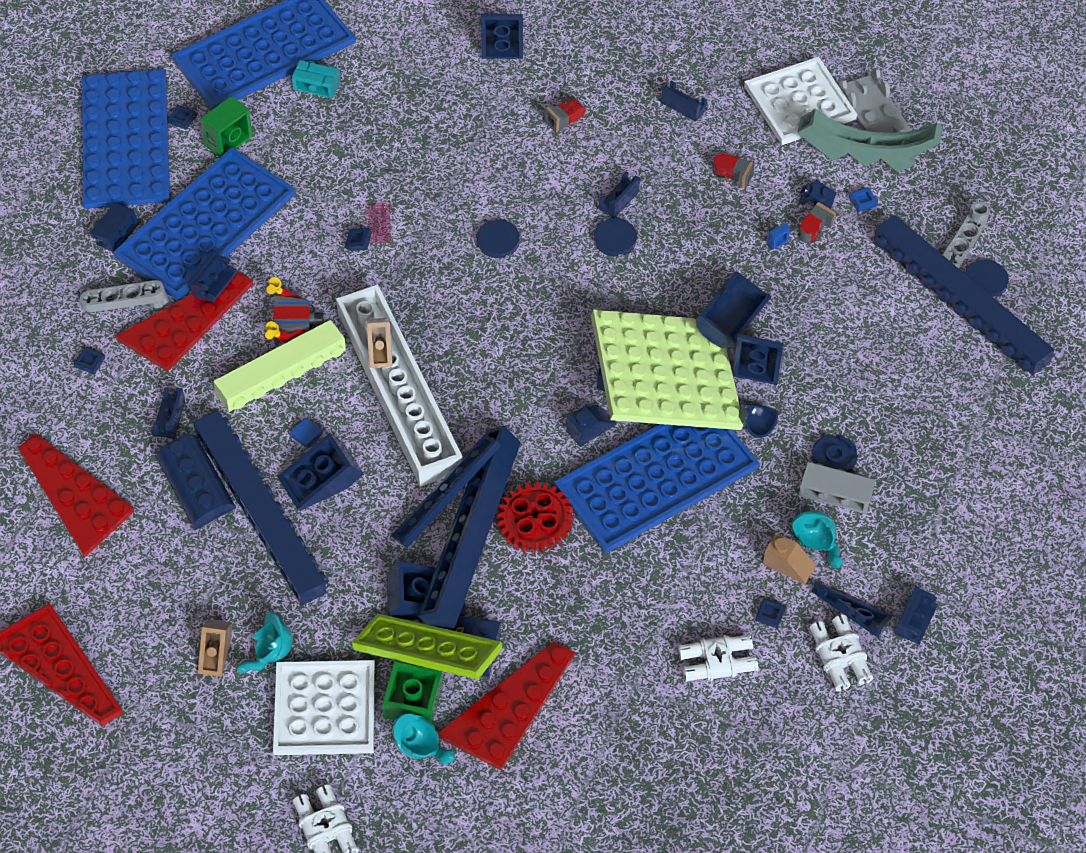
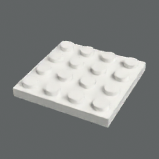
(794, 92)
(324, 707)

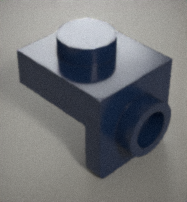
(817, 192)

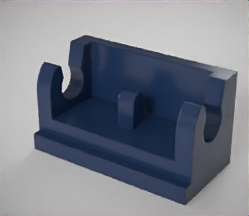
(683, 103)
(619, 196)
(115, 227)
(211, 277)
(169, 414)
(916, 615)

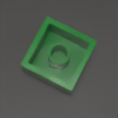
(226, 126)
(412, 691)

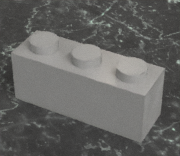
(837, 487)

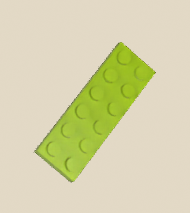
(427, 646)

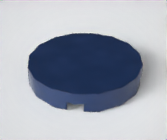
(615, 237)
(498, 238)
(989, 276)
(841, 453)

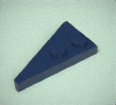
(866, 616)

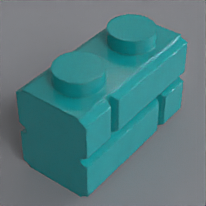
(316, 78)

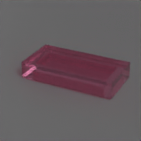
(380, 223)

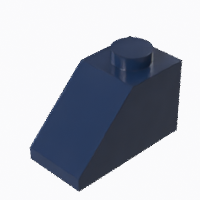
(588, 424)

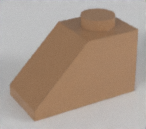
(379, 343)
(788, 559)
(214, 647)

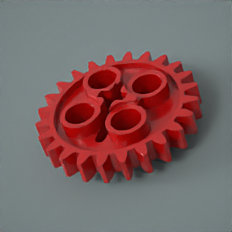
(531, 499)

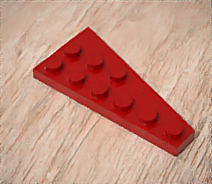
(176, 329)
(79, 499)
(52, 656)
(502, 717)

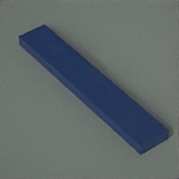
(445, 490)

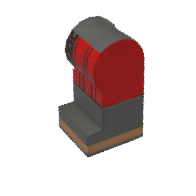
(563, 113)
(734, 168)
(815, 221)

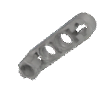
(978, 213)
(154, 295)

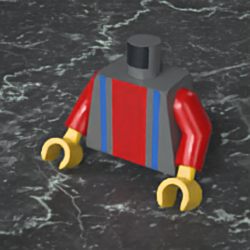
(291, 314)

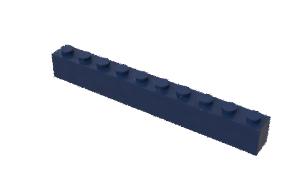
(963, 295)
(260, 508)
(469, 534)

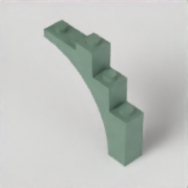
(866, 146)

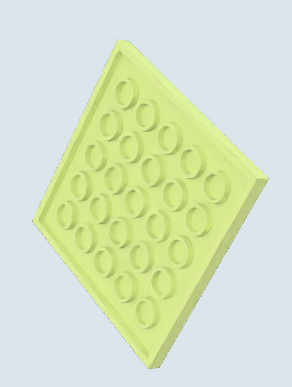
(664, 371)

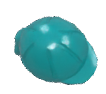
(818, 532)
(272, 644)
(419, 739)

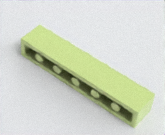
(279, 366)

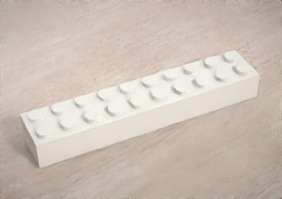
(401, 390)

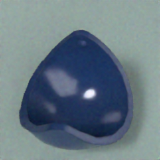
(758, 419)

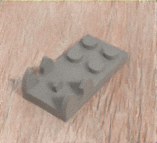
(873, 104)

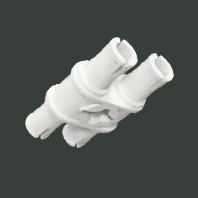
(841, 653)
(712, 667)
(333, 815)

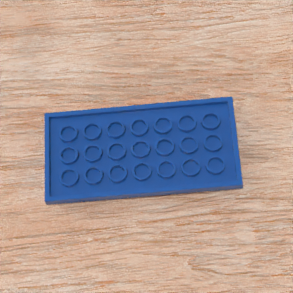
(262, 49)
(125, 139)
(206, 217)
(653, 479)

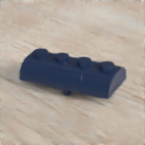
(731, 311)
(194, 480)

